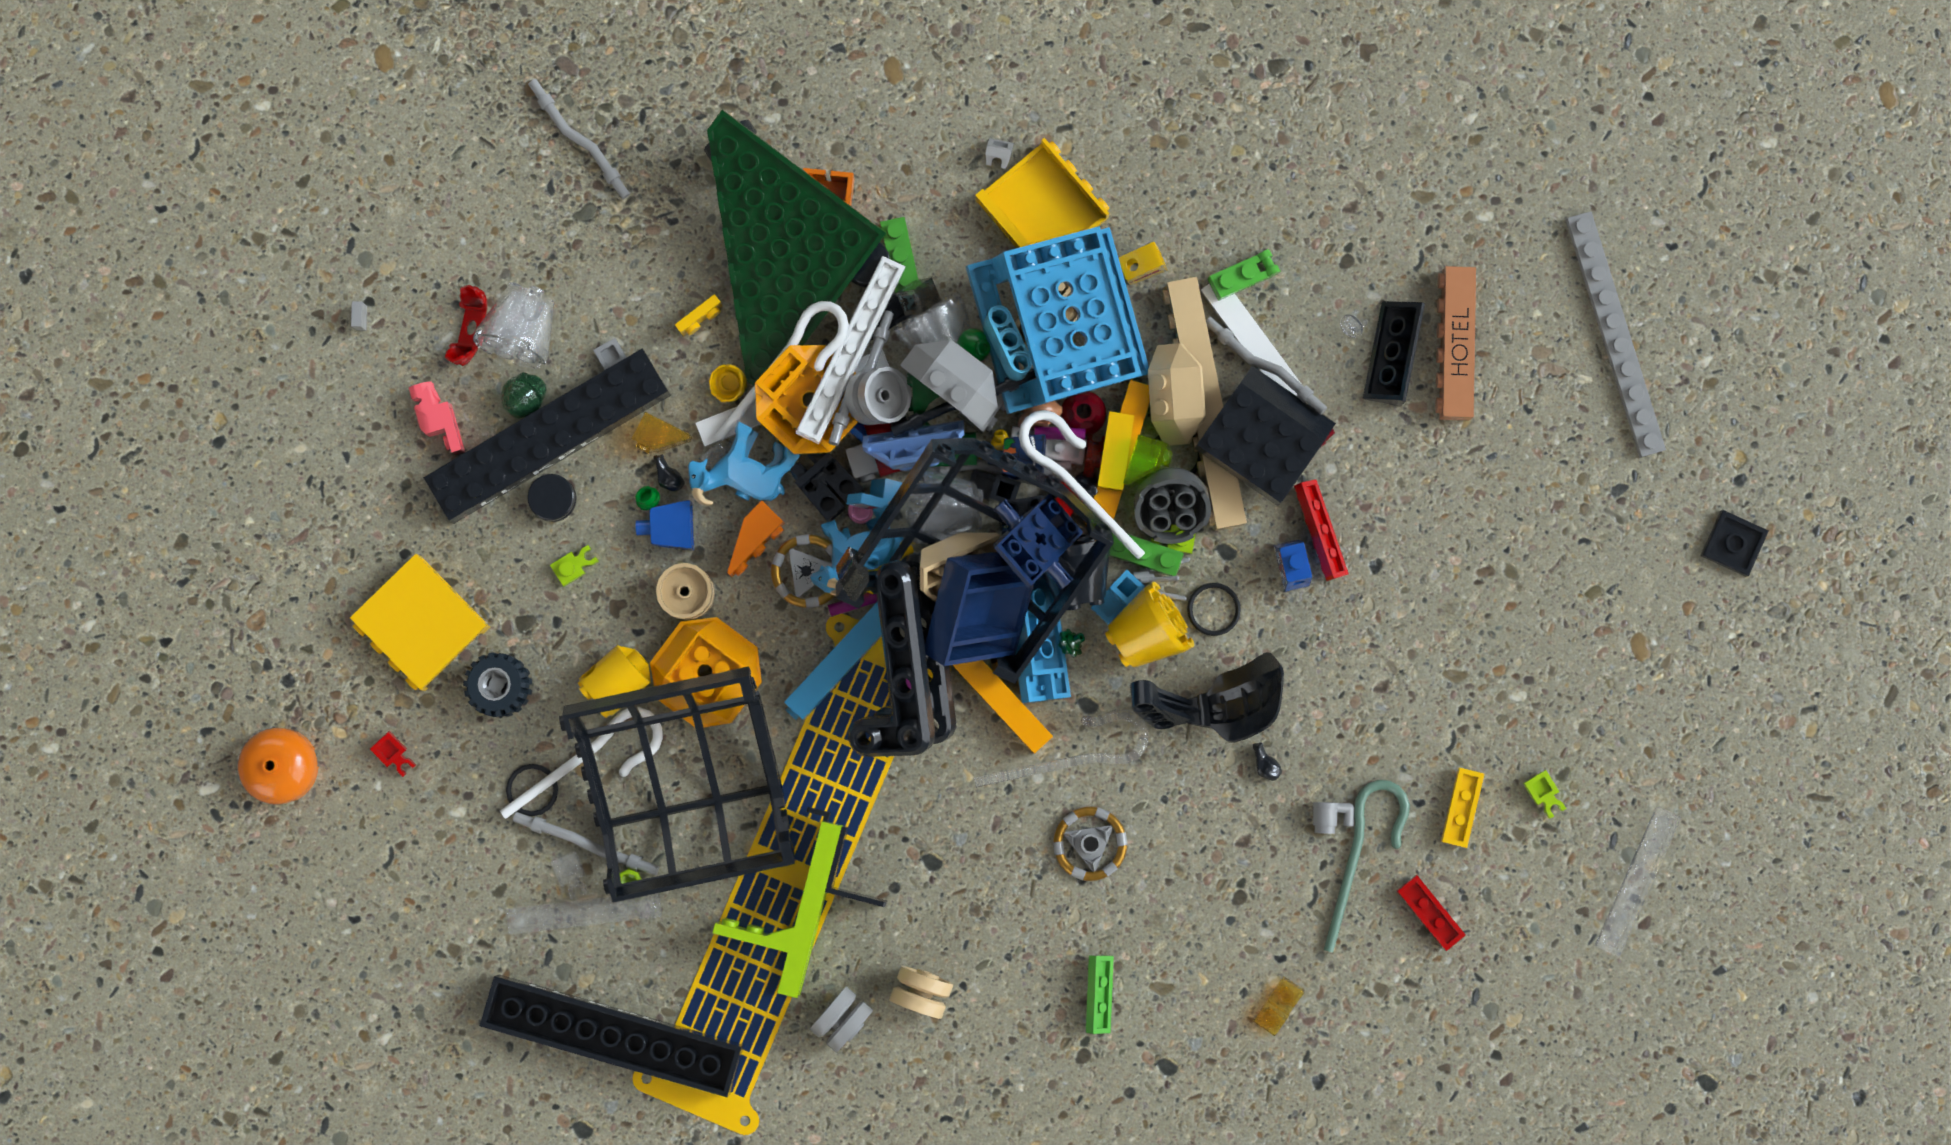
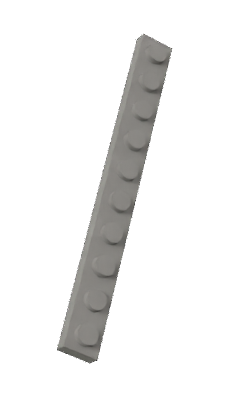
(1615, 334)

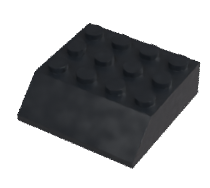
(1265, 436)

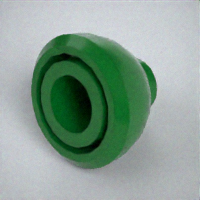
(975, 343)

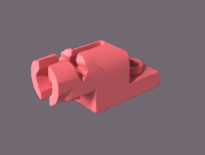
(436, 417)

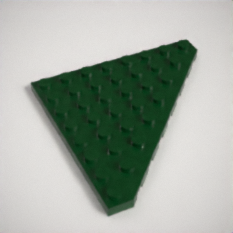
(783, 240)

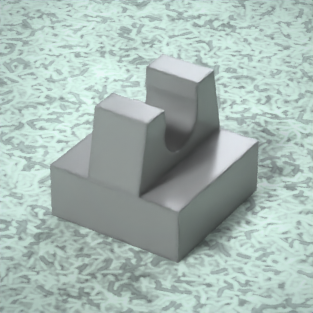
(998, 149)

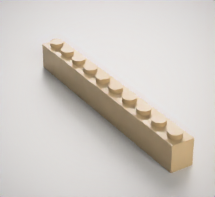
(1191, 329)

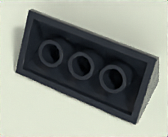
(1393, 352)

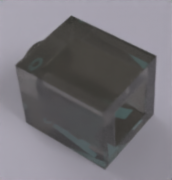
(918, 296)

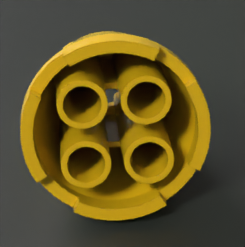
(1149, 629)

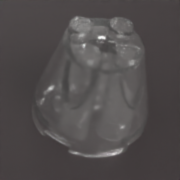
(939, 323)
(518, 327)
(949, 514)

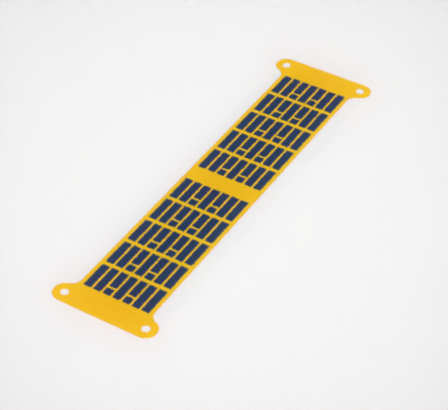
(740, 980)

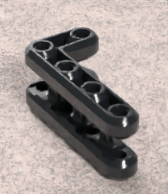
(908, 722)

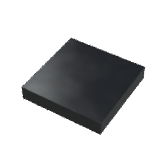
(1734, 543)

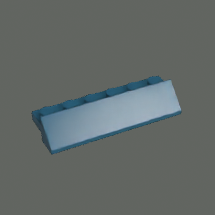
(1047, 672)

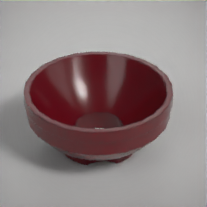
(1091, 424)

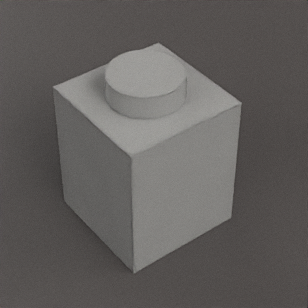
(862, 464)

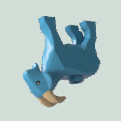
(742, 473)
(827, 576)

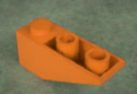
(755, 532)

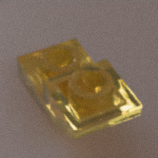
(1278, 1006)

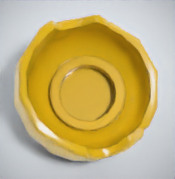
(727, 383)

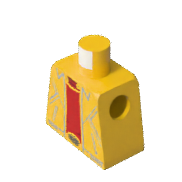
(1149, 263)

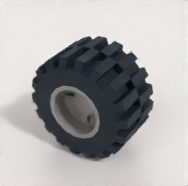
(497, 685)

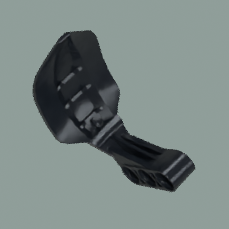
(1235, 706)

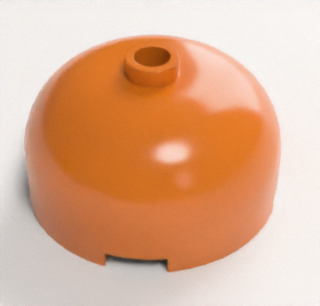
(293, 768)

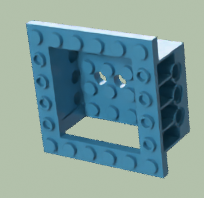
(1098, 294)

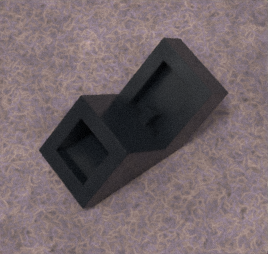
(995, 487)

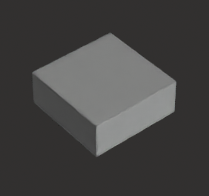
(359, 316)
(609, 353)

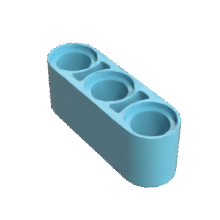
(1009, 331)

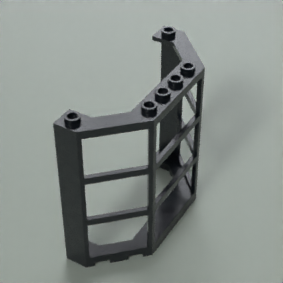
(945, 450)
(574, 726)

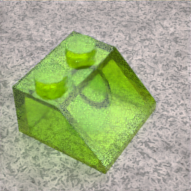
(1147, 457)

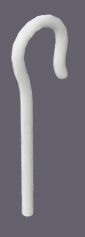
(794, 340)
(1060, 472)
(575, 761)

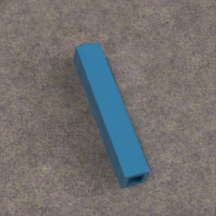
(835, 665)

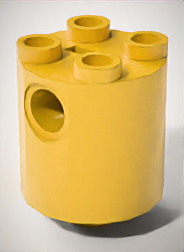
(615, 673)

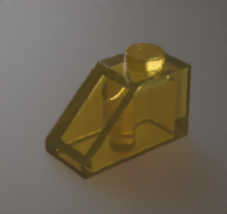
(658, 435)

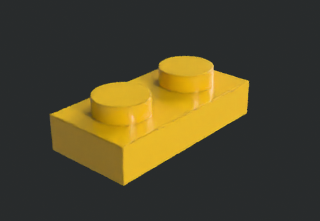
(691, 322)

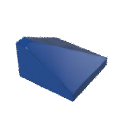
(859, 431)

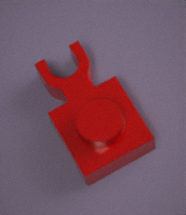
(390, 751)

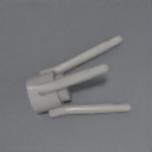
(1146, 578)

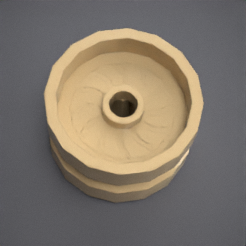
(676, 580)
(920, 995)

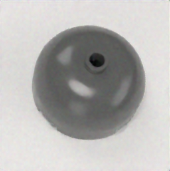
(1171, 498)

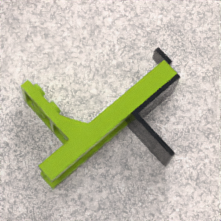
(800, 938)

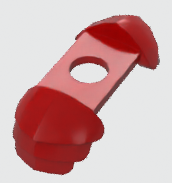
(475, 306)

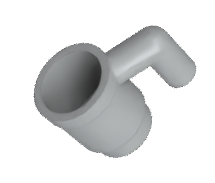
(1326, 816)

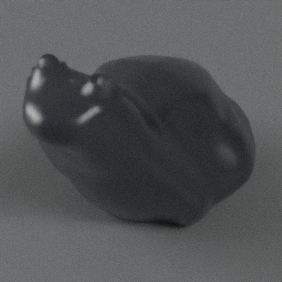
(668, 477)
(1088, 483)
(1266, 765)

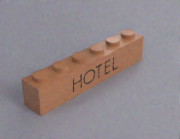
(1457, 343)

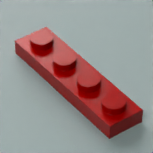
(1321, 530)

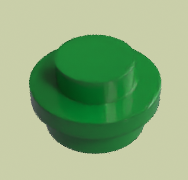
(647, 498)

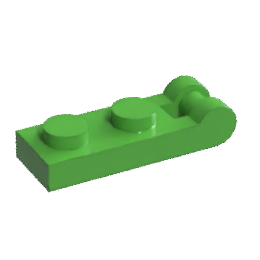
(1243, 275)

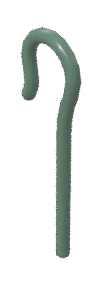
(1357, 846)

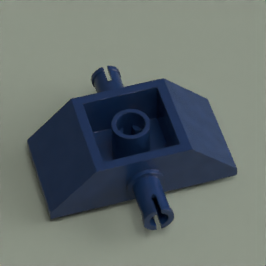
(1037, 540)

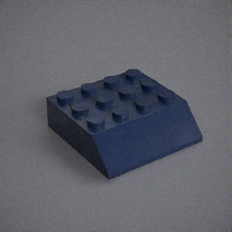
(977, 610)

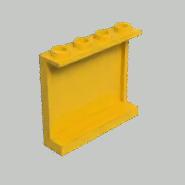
(1042, 199)
(418, 622)

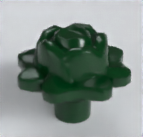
(1071, 642)

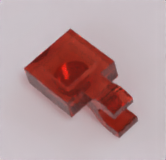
(1093, 457)

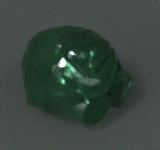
(523, 394)

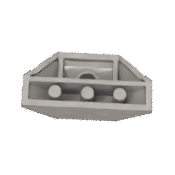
(954, 377)

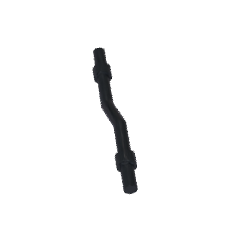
(917, 420)

